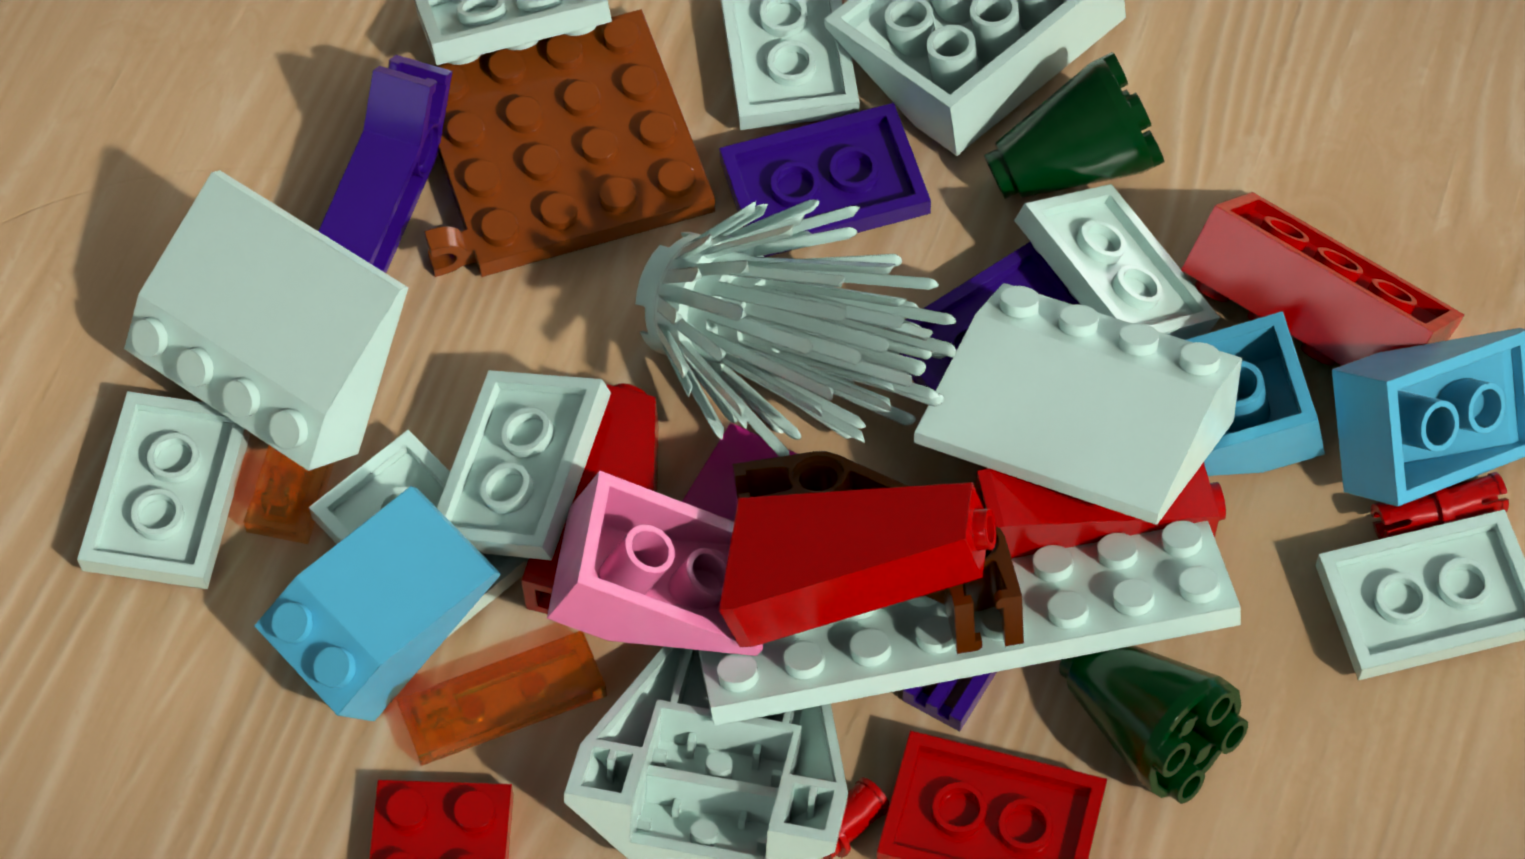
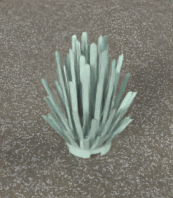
(786, 323)

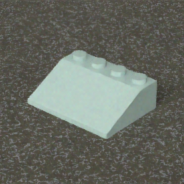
(967, 61)
(269, 323)
(1082, 402)

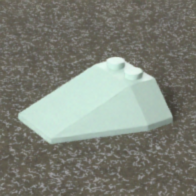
(680, 788)

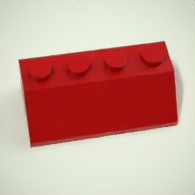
(1328, 292)

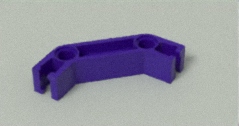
(389, 160)

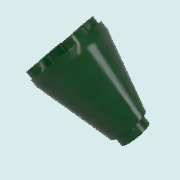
(1077, 136)
(1158, 715)

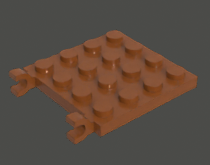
(564, 149)

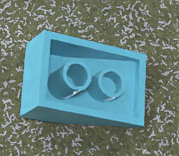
(1273, 407)
(1430, 415)
(377, 605)

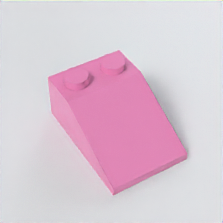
(643, 569)

